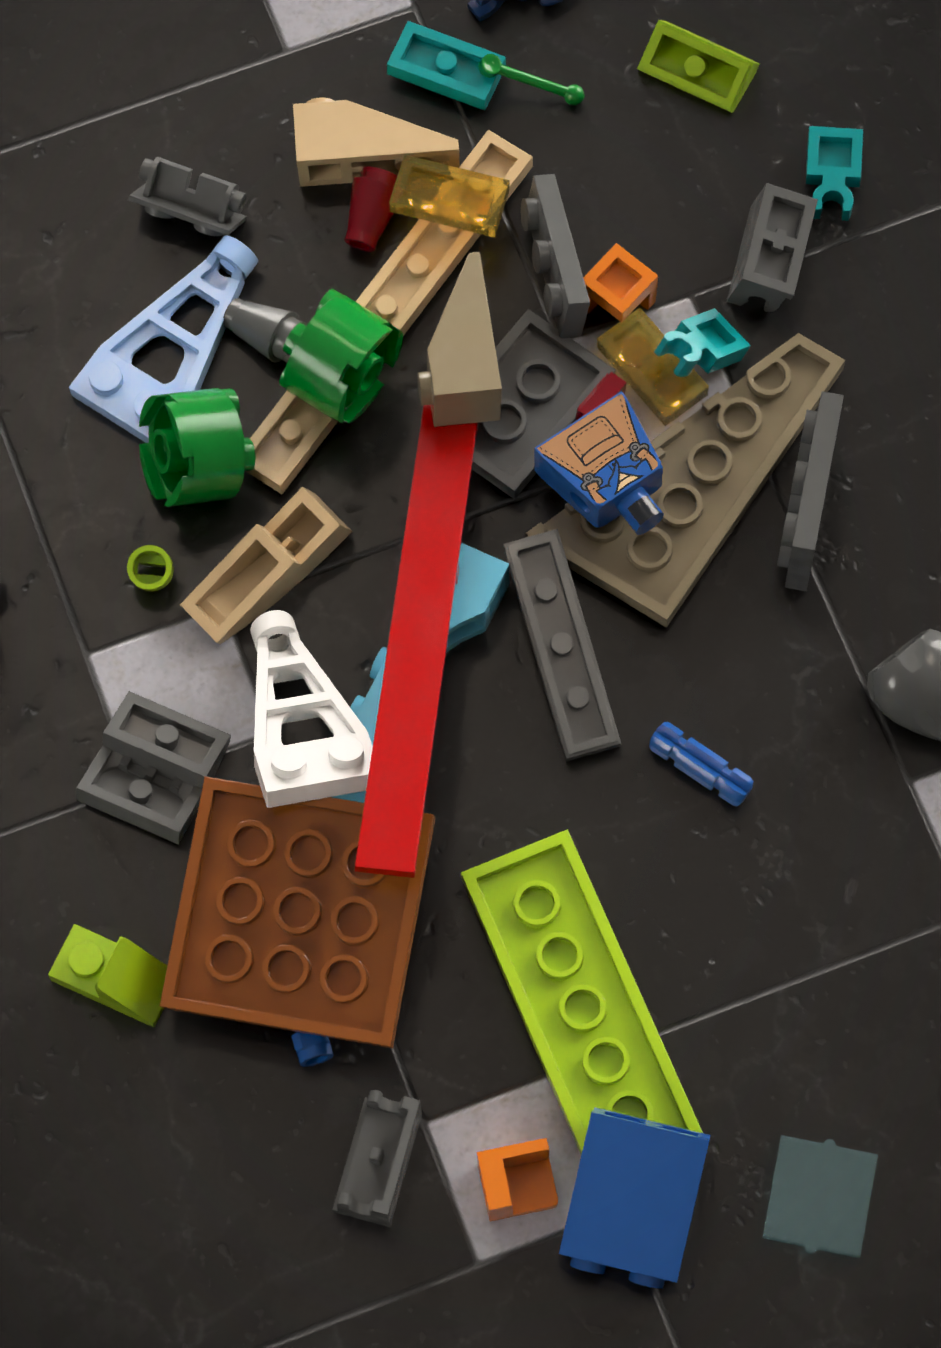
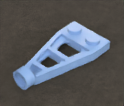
(120, 389)

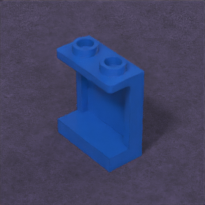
(634, 1197)

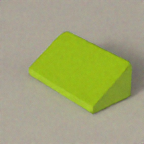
(697, 65)

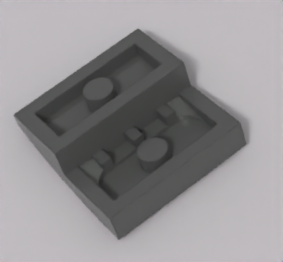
(152, 767)

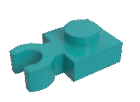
(834, 165)
(703, 341)

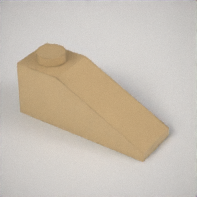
(344, 137)

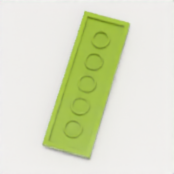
(574, 987)

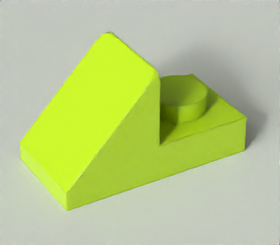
(111, 974)

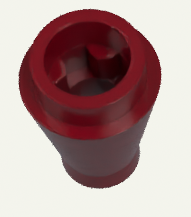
(369, 207)

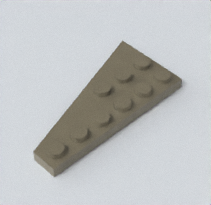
(709, 480)

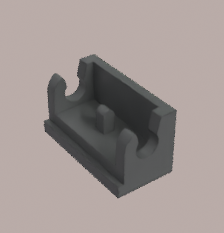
(772, 247)
(378, 1158)

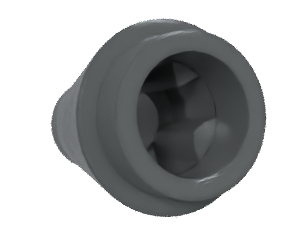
(261, 326)

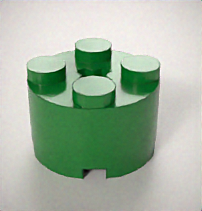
(339, 357)
(194, 446)

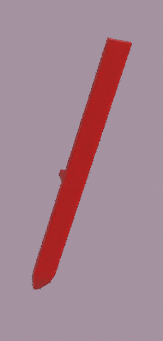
(416, 650)

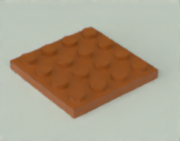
(284, 925)

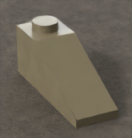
(462, 358)

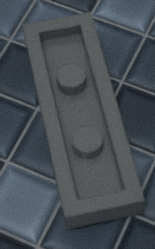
(555, 256)

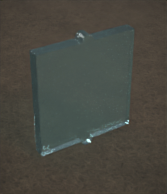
(820, 1196)

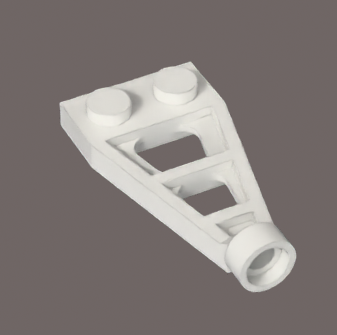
(312, 767)

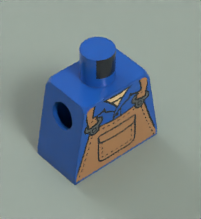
(604, 466)

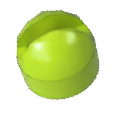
(150, 556)

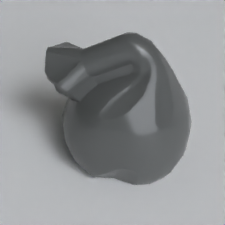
(909, 685)

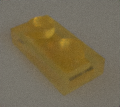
(449, 195)
(631, 352)

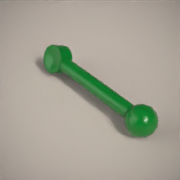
(491, 65)

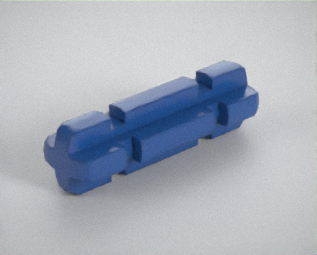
(701, 763)

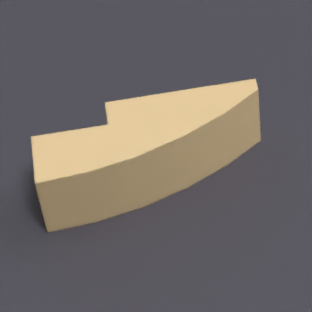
(266, 565)

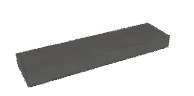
(561, 645)

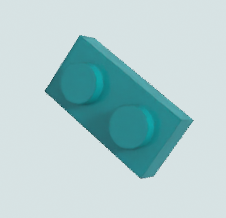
(442, 65)

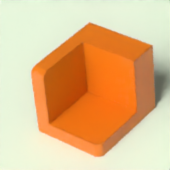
(620, 284)
(517, 1179)

